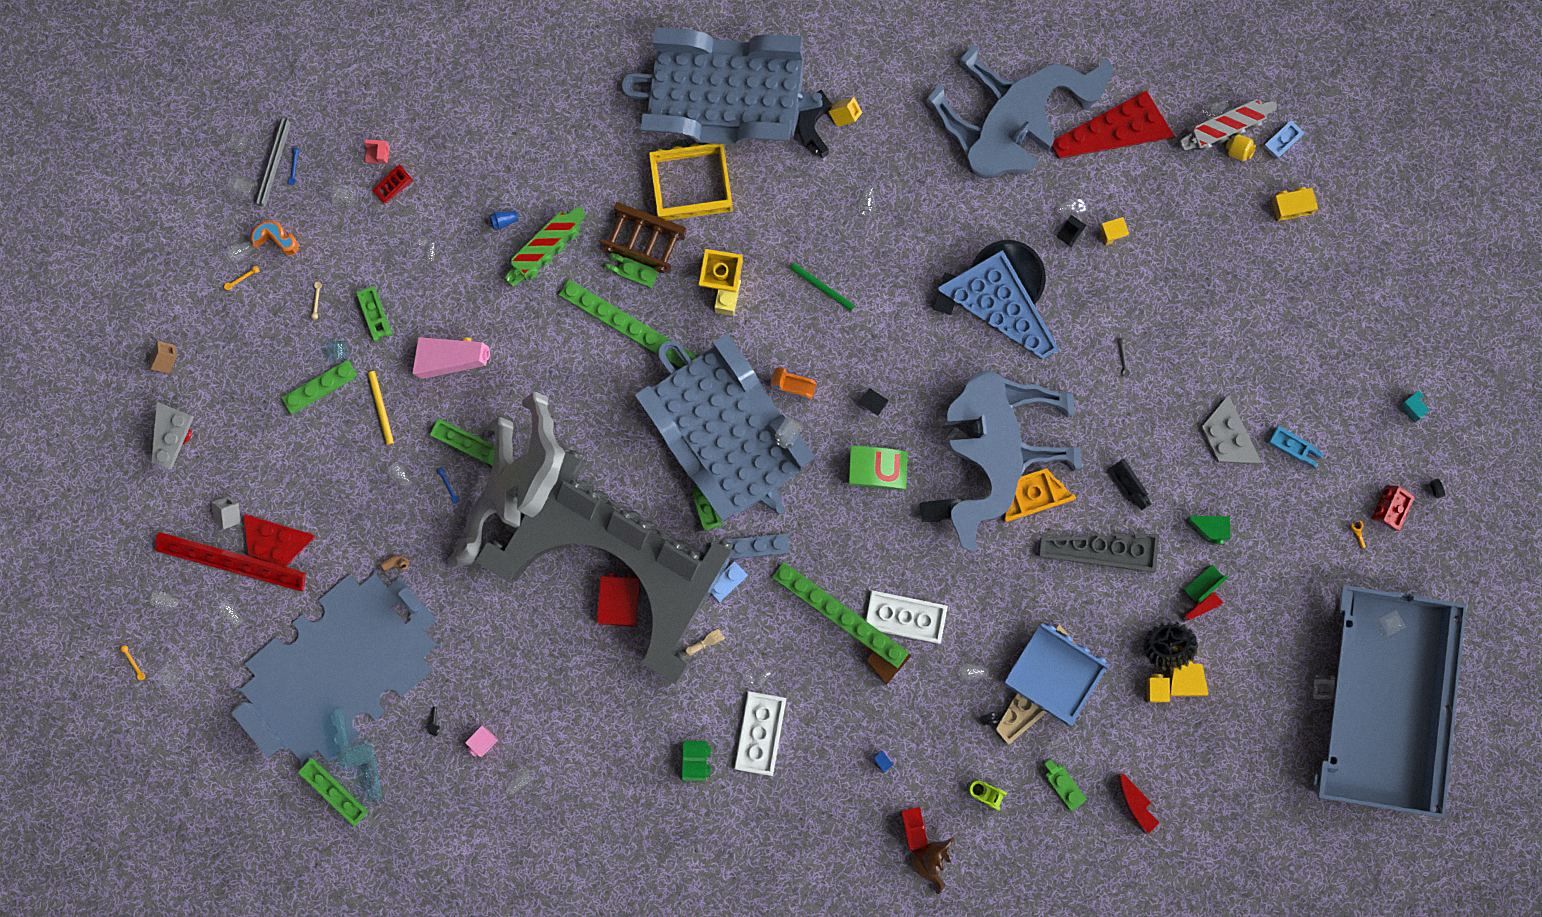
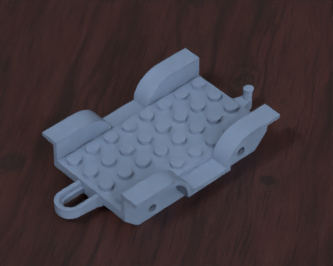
(724, 87)
(723, 428)

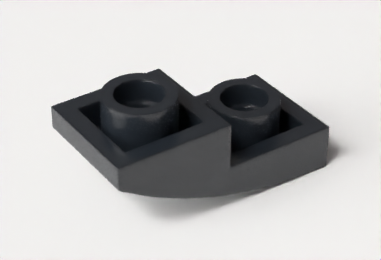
(943, 302)
(936, 510)

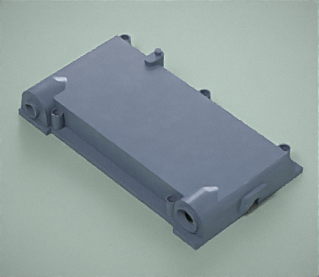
(1389, 703)

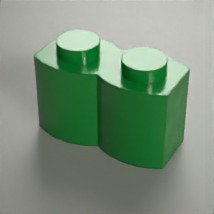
(695, 760)

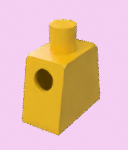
(1188, 681)

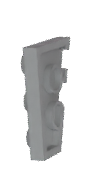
(169, 434)

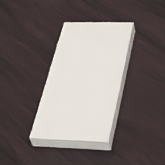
(906, 616)
(760, 733)

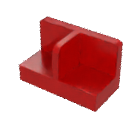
(914, 828)

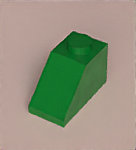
(1212, 528)

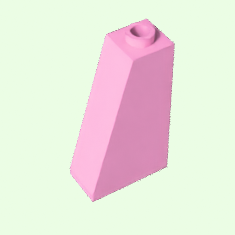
(447, 356)

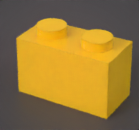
(1294, 204)

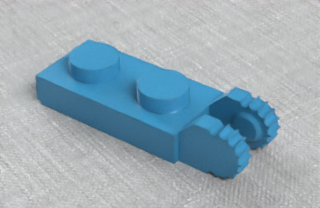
(1294, 446)

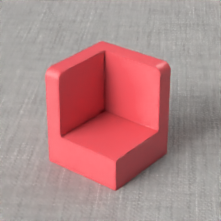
(376, 151)

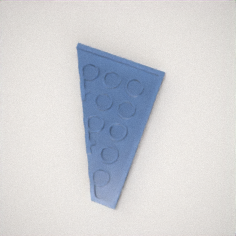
(1001, 300)

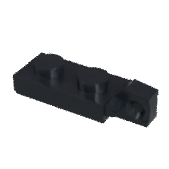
(1129, 484)

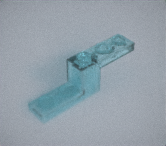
(357, 755)

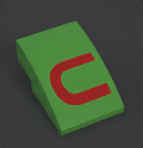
(878, 467)

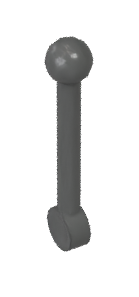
(1121, 341)

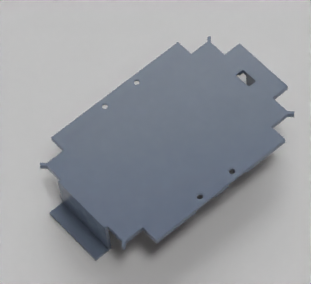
(336, 664)

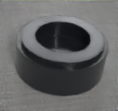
(1437, 488)

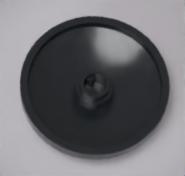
(1024, 261)

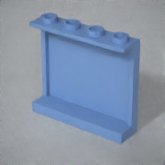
(1056, 674)

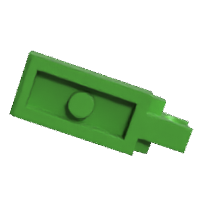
(707, 514)
(1064, 785)

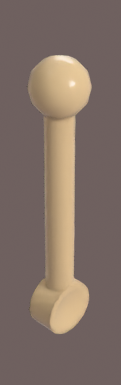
(314, 315)

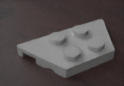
(1228, 436)

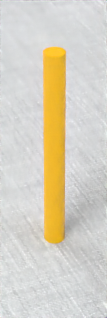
(380, 408)

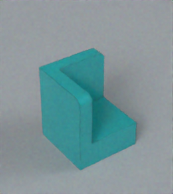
(1414, 406)

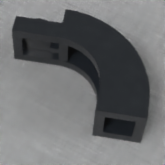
(807, 127)

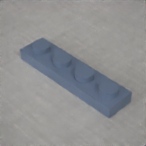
(759, 546)

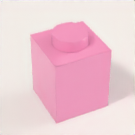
(481, 742)

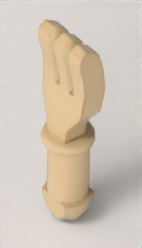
(711, 639)

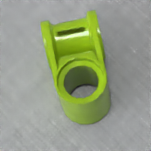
(988, 794)

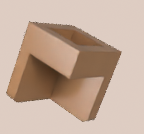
(163, 357)

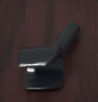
(432, 728)

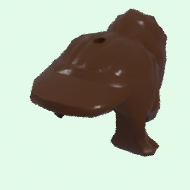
(929, 862)

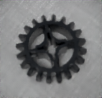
(1182, 650)

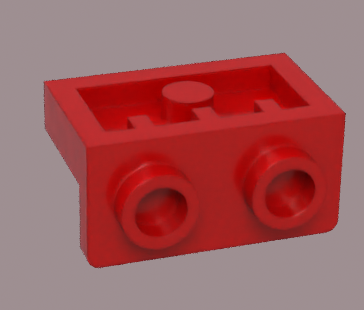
(1393, 507)

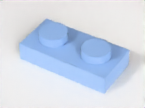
(1283, 139)
(728, 581)

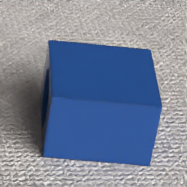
(883, 761)

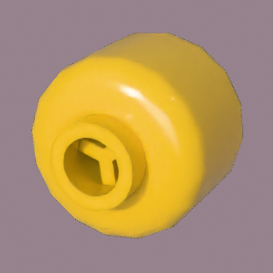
(1240, 147)

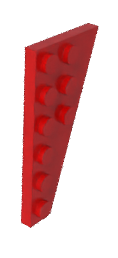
(1123, 126)

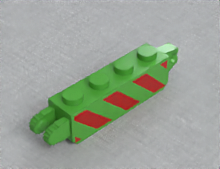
(545, 245)

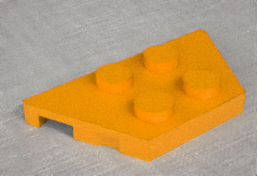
(1037, 493)

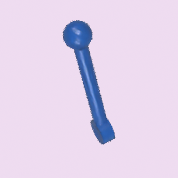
(292, 181)
(455, 499)

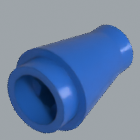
(502, 219)

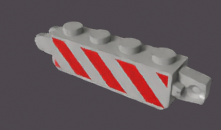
(1227, 123)

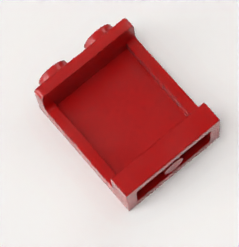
(618, 600)

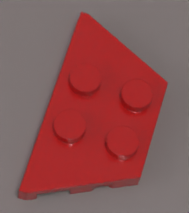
(274, 541)

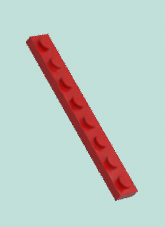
(230, 561)

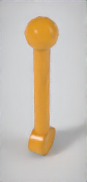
(228, 286)
(141, 676)

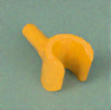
(1358, 533)

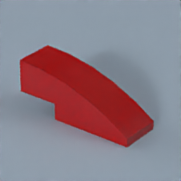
(1136, 804)

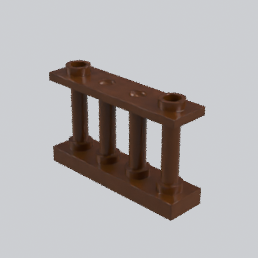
(640, 220)

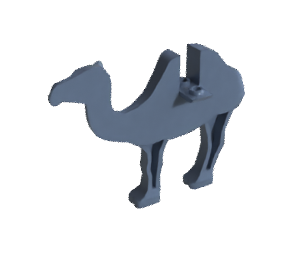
(1016, 114)
(998, 445)

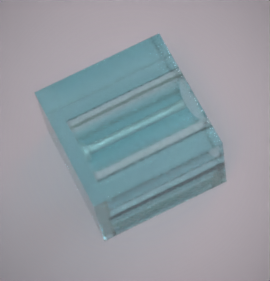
(338, 349)

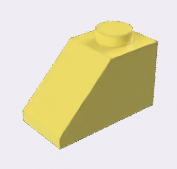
(726, 301)

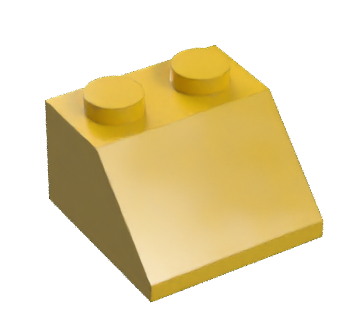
(721, 270)

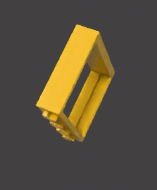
(694, 210)

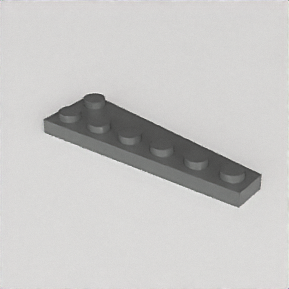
(1118, 551)

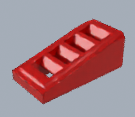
(396, 189)
(1210, 602)

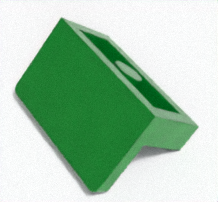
(1204, 584)

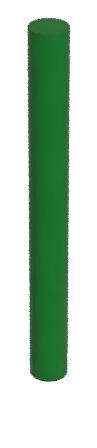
(821, 286)

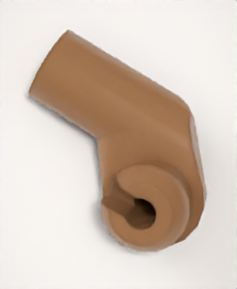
(395, 561)

